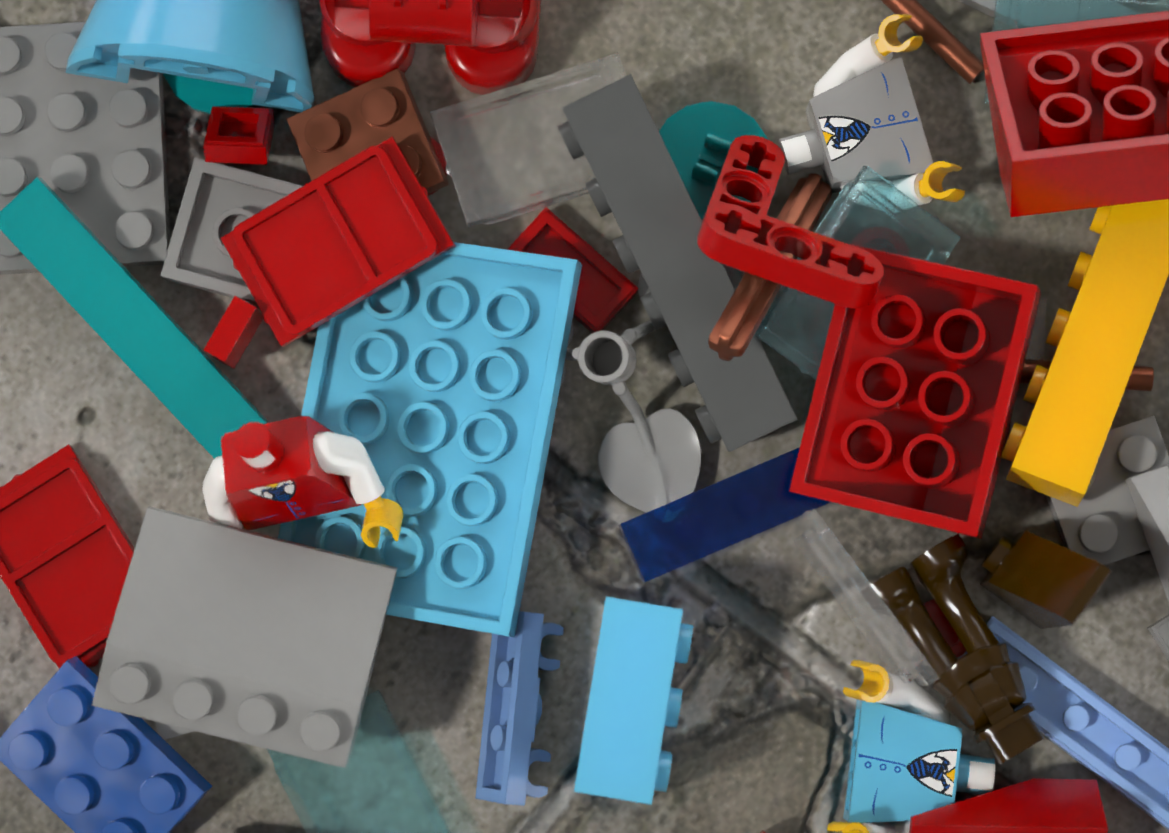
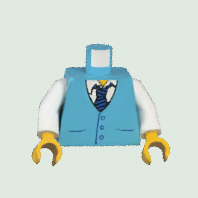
(903, 756)

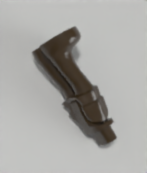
(980, 687)

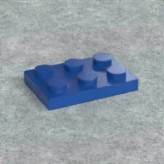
(98, 764)

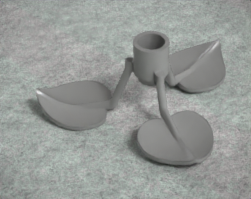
(656, 455)

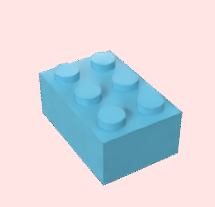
(632, 701)

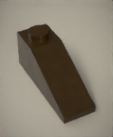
(1042, 579)

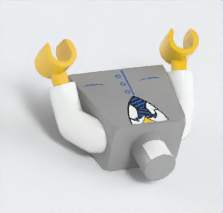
(870, 118)

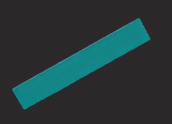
(126, 316)

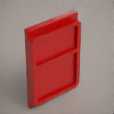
(337, 241)
(63, 556)

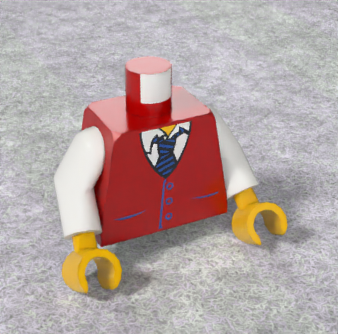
(294, 473)

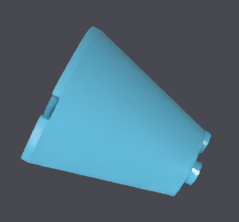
(208, 40)

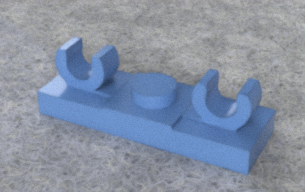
(513, 712)

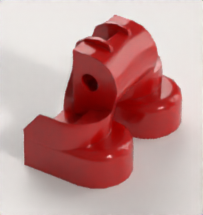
(484, 40)

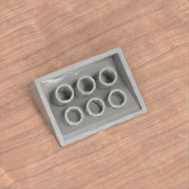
(245, 637)

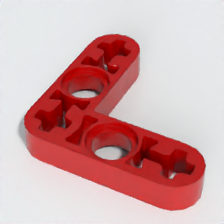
(750, 241)

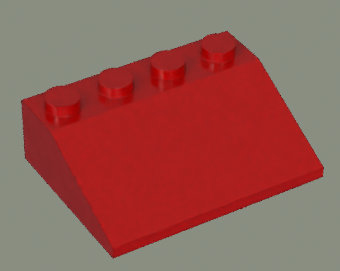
(1080, 112)
(918, 395)

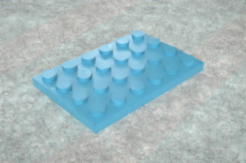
(457, 406)

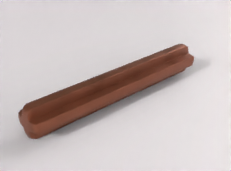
(756, 294)

